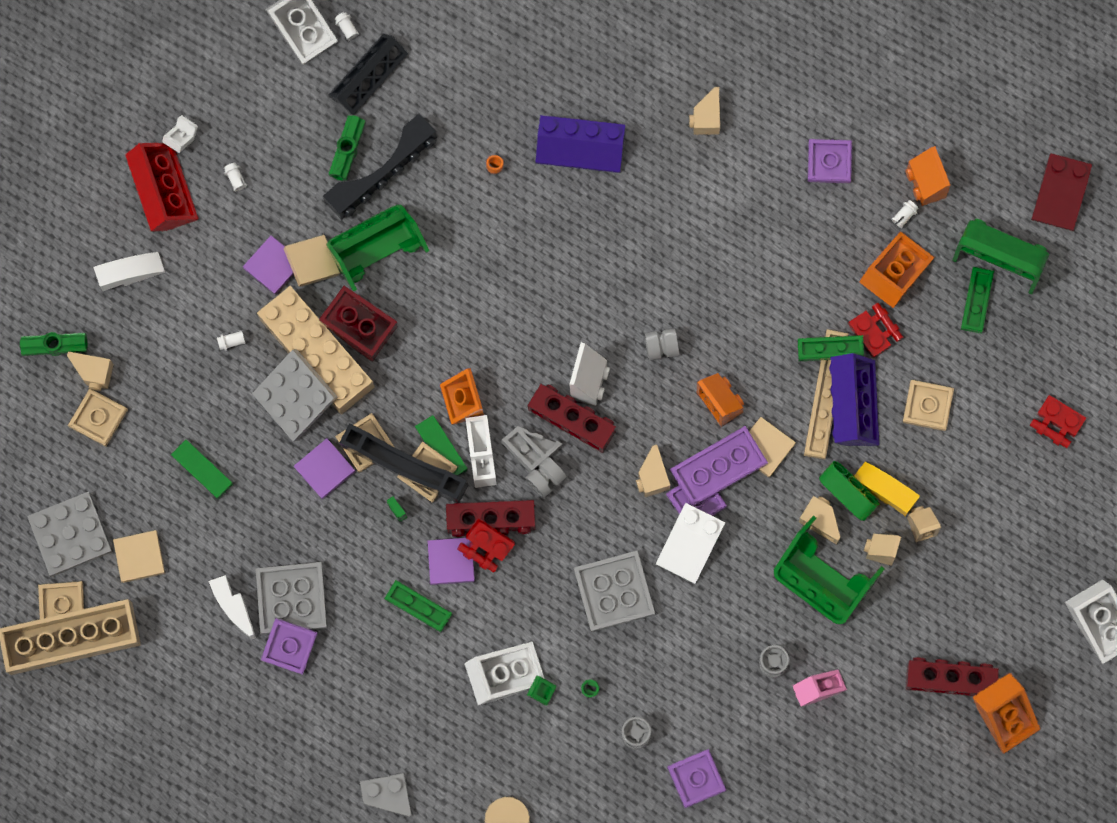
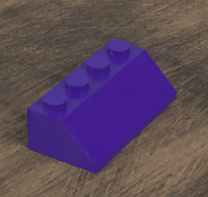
(580, 144)
(854, 400)

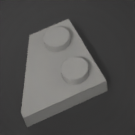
(529, 447)
(387, 794)

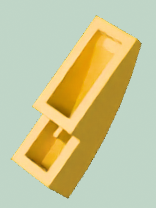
(887, 488)

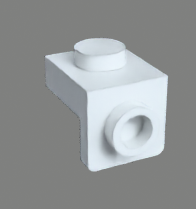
(181, 134)

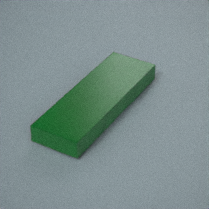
(977, 300)
(826, 347)
(436, 439)
(202, 469)
(418, 606)

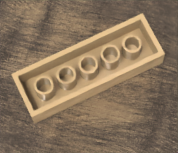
(300, 329)
(69, 637)

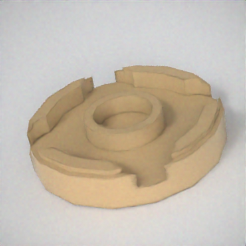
(507, 811)

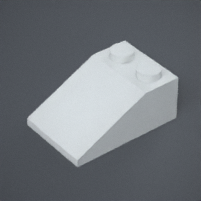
(302, 27)
(588, 376)
(690, 543)
(1097, 618)
(503, 672)

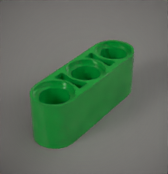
(849, 490)

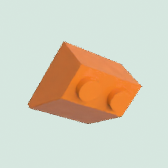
(928, 177)
(719, 398)

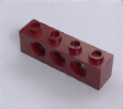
(598, 439)
(524, 509)
(917, 682)

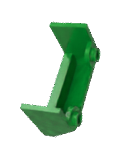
(373, 241)
(1003, 251)
(818, 582)

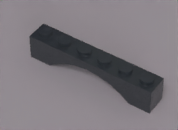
(347, 195)
(419, 472)

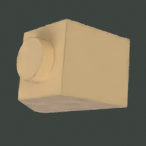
(706, 114)
(93, 370)
(653, 474)
(825, 523)
(923, 523)
(882, 548)

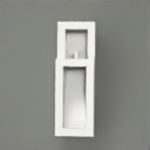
(128, 270)
(481, 451)
(232, 605)

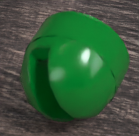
(588, 692)

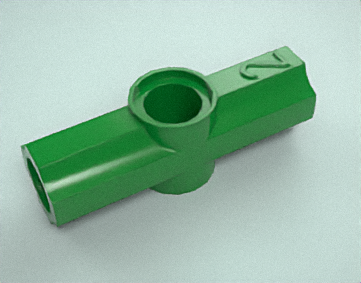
(343, 159)
(40, 344)

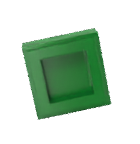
(396, 509)
(541, 690)

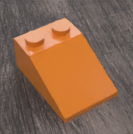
(896, 269)
(1007, 712)

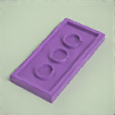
(718, 466)

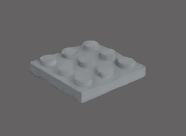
(294, 395)
(69, 534)
(614, 591)
(292, 595)

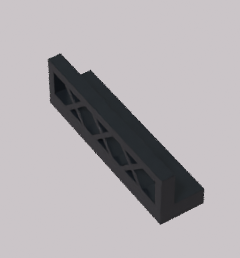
(362, 70)

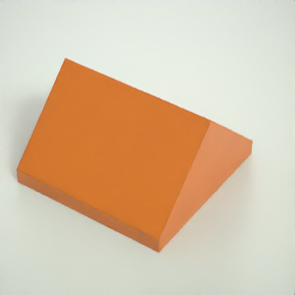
(461, 397)

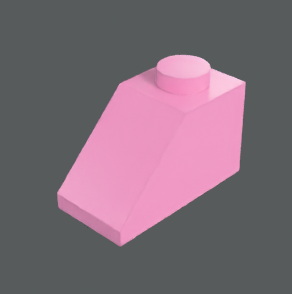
(819, 687)

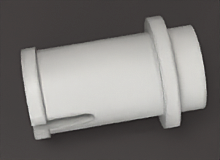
(343, 20)
(235, 176)
(905, 213)
(230, 340)

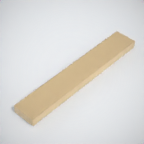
(821, 414)

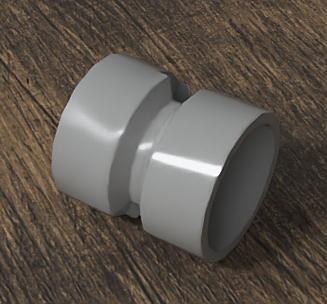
(661, 344)
(545, 477)
(773, 661)
(636, 733)

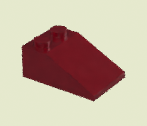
(1061, 192)
(358, 323)

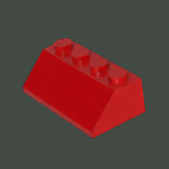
(161, 186)

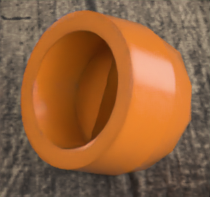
(495, 161)

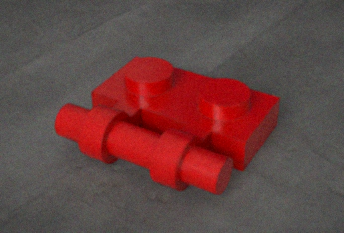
(873, 338)
(1062, 417)
(488, 539)

